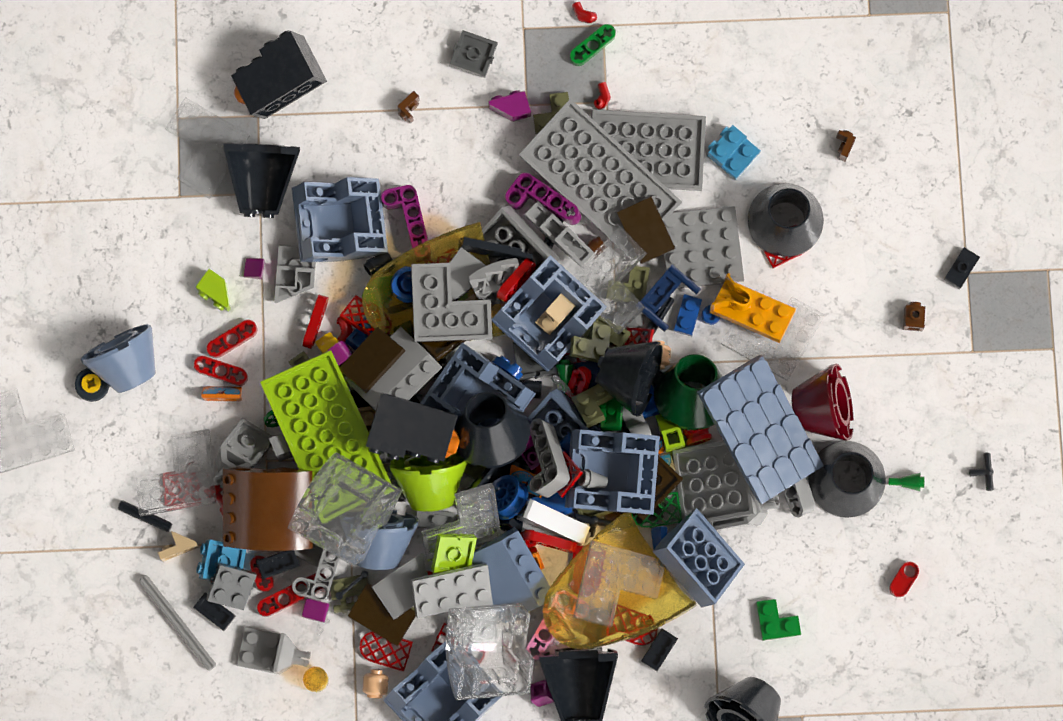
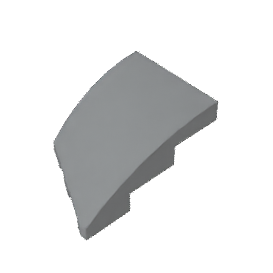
(291, 274)
(491, 277)
(396, 588)

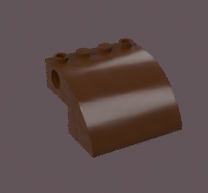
(260, 507)

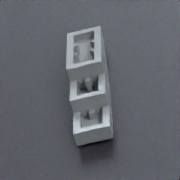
(559, 234)

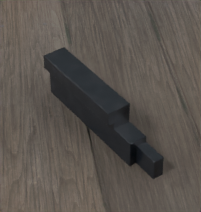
(492, 249)

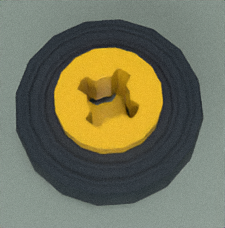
(97, 389)

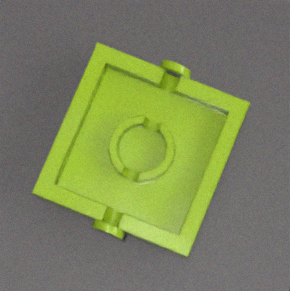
(453, 552)

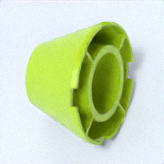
(426, 483)

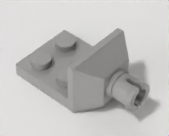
(241, 448)
(755, 519)
(269, 652)

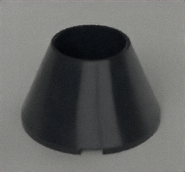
(780, 239)
(494, 444)
(838, 501)
(745, 701)

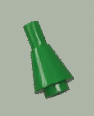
(565, 370)
(912, 481)

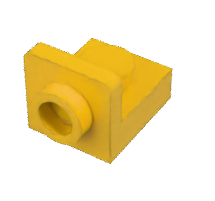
(326, 342)

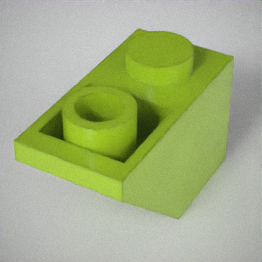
(214, 288)
(670, 434)

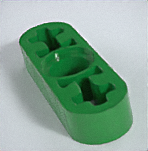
(593, 37)

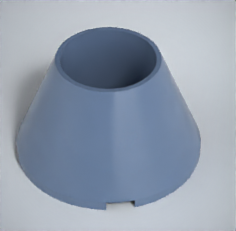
(124, 360)
(390, 542)

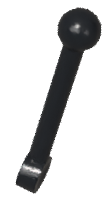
(339, 595)

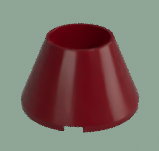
(825, 404)

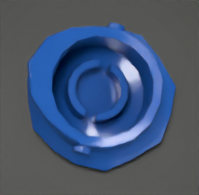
(402, 285)

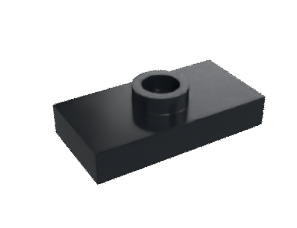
(961, 268)
(278, 563)
(214, 612)
(659, 649)

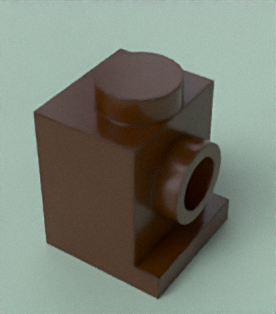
(911, 323)

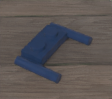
(662, 291)

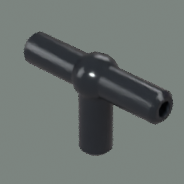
(987, 471)
(593, 522)

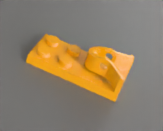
(752, 310)

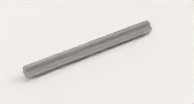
(177, 622)

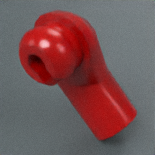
(583, 15)
(604, 97)
(346, 329)

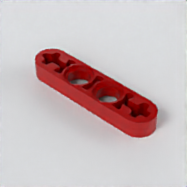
(293, 598)

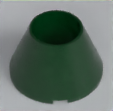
(681, 403)

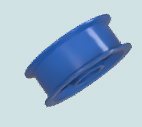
(510, 496)

